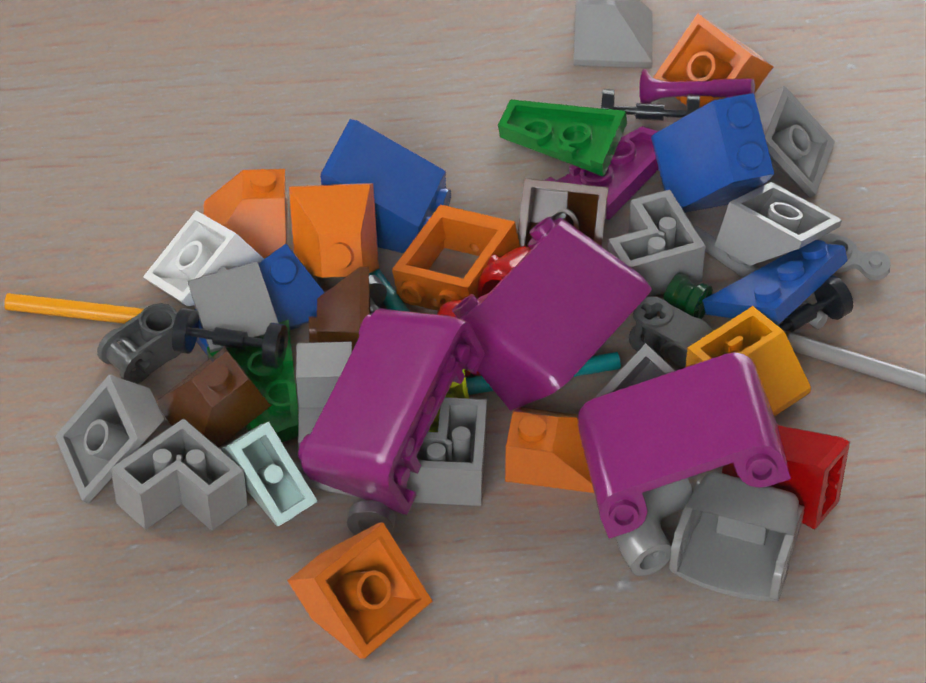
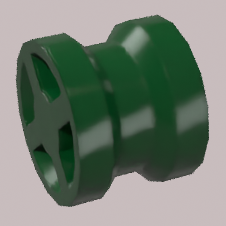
(687, 295)

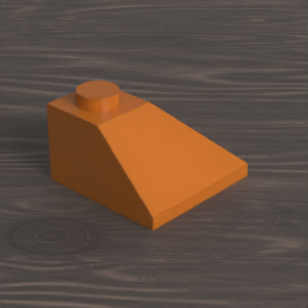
(710, 54)
(253, 208)
(334, 228)
(546, 451)
(361, 590)

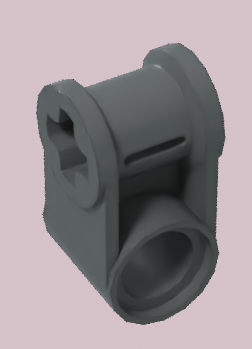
(668, 334)
(143, 343)

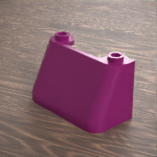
(550, 312)
(388, 403)
(677, 430)

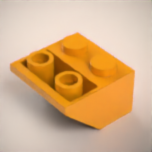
(769, 350)

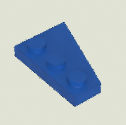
(780, 284)
(289, 288)

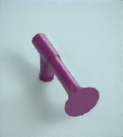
(653, 89)

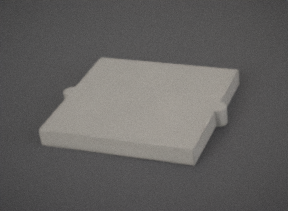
(233, 301)

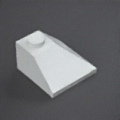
(197, 252)

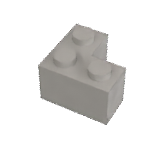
(660, 242)
(316, 376)
(453, 456)
(178, 471)

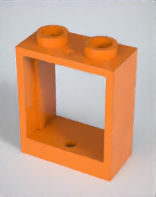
(456, 231)

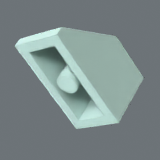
(270, 474)

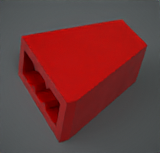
(815, 469)

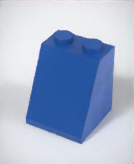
(714, 154)
(403, 183)

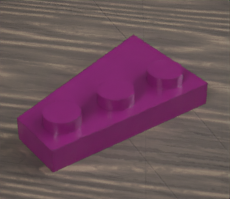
(627, 172)

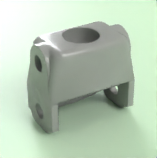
(736, 537)

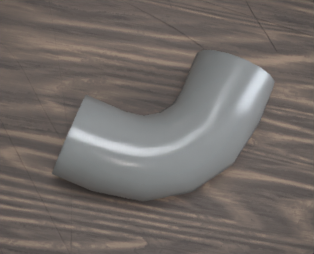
(647, 546)

